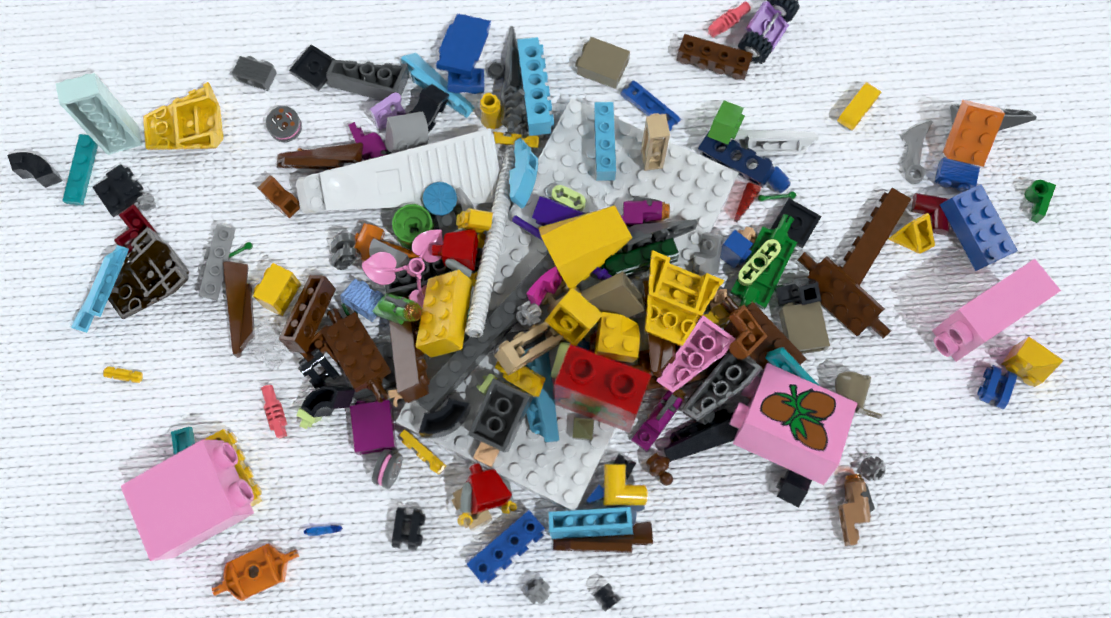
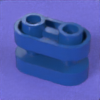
(987, 391)

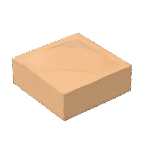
(486, 454)

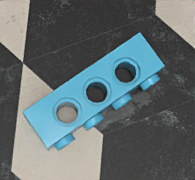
(604, 141)
(590, 523)

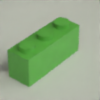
(726, 122)

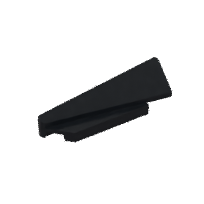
(701, 437)

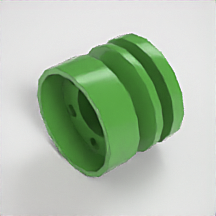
(408, 218)

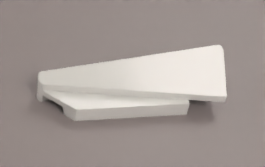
(776, 142)

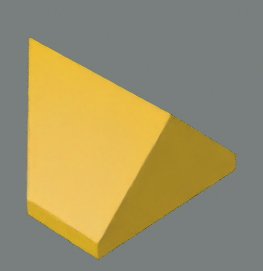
(916, 235)

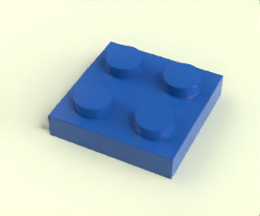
(468, 84)

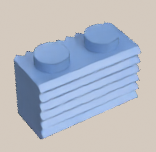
(361, 298)

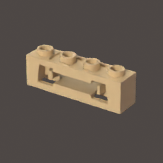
(653, 145)
(511, 359)

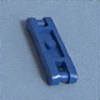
(648, 103)

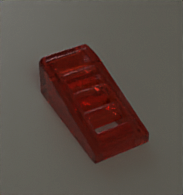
(749, 195)

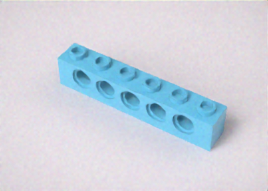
(534, 86)

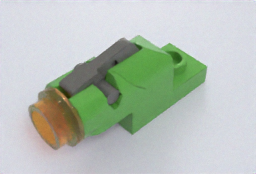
(397, 309)

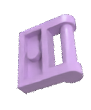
(382, 110)

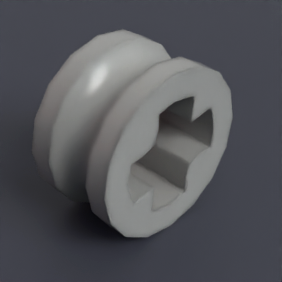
(146, 202)

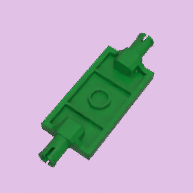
(763, 287)

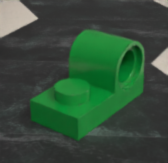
(1040, 200)

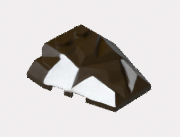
(147, 275)

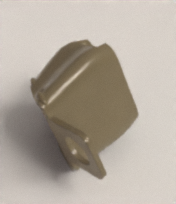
(855, 387)

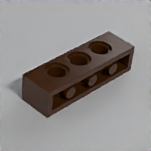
(307, 314)

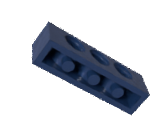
(758, 175)

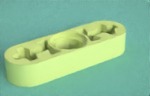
(772, 255)

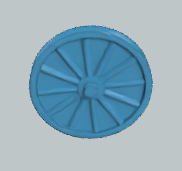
(440, 198)

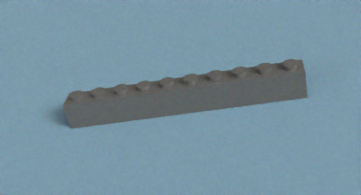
(477, 348)

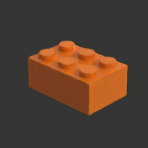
(973, 133)

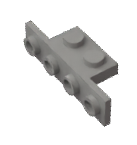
(214, 270)

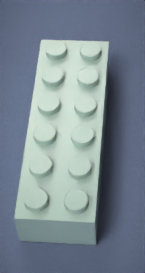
(99, 113)

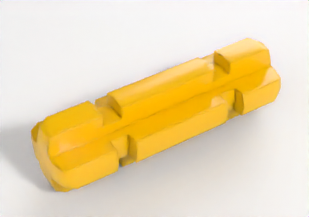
(123, 374)

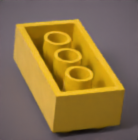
(444, 314)

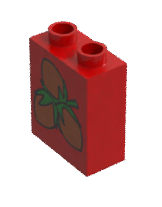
(600, 388)

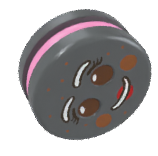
(283, 124)
(387, 469)

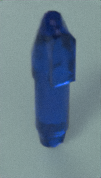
(317, 531)

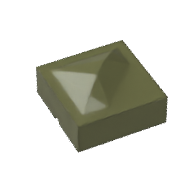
(583, 429)

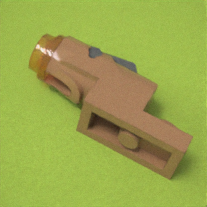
(857, 509)

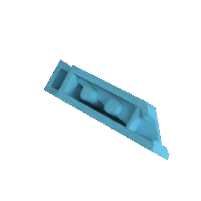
(425, 75)
(101, 289)

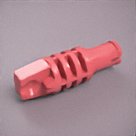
(728, 19)
(274, 412)

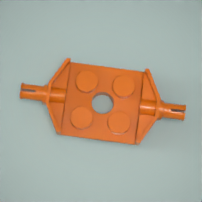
(271, 566)

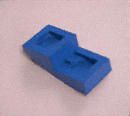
(597, 495)

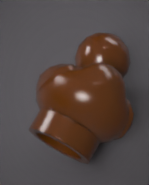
(657, 467)

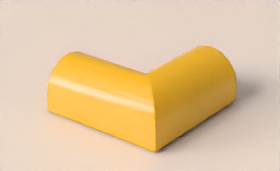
(618, 492)

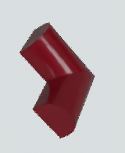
(931, 204)
(136, 223)

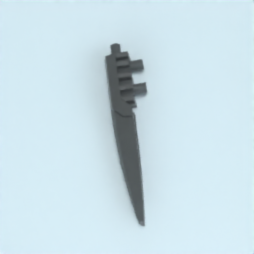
(512, 89)

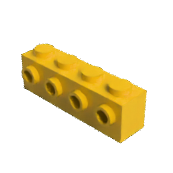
(243, 472)

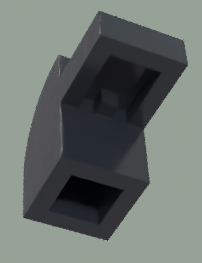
(799, 290)

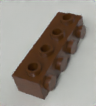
(714, 57)

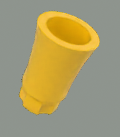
(490, 111)

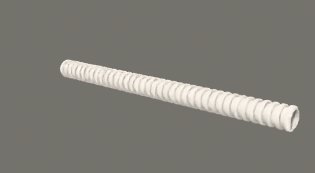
(491, 249)

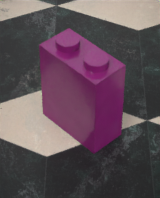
(373, 427)

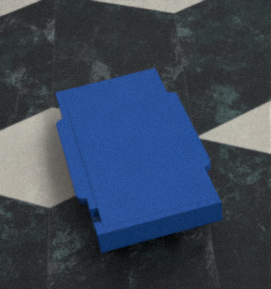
(463, 44)

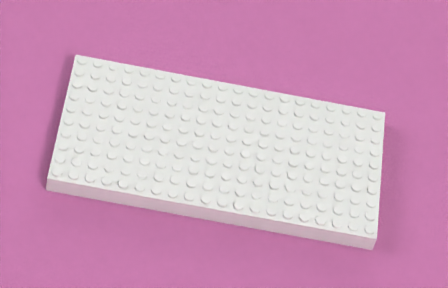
(693, 189)

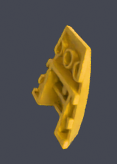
(185, 123)
(584, 242)
(676, 299)

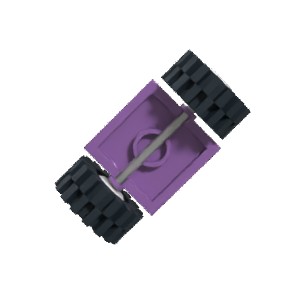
(768, 28)

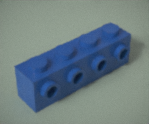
(506, 547)

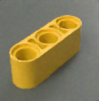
(859, 106)

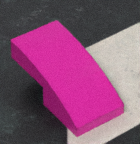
(546, 283)

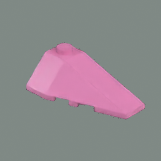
(699, 351)

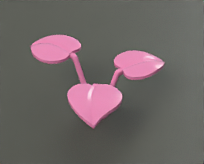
(381, 266)

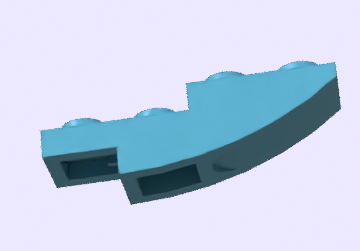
(523, 175)

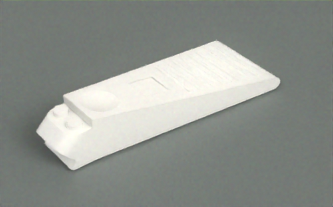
(403, 176)

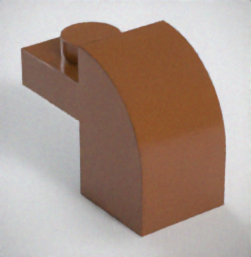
(279, 197)

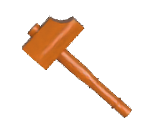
(372, 232)

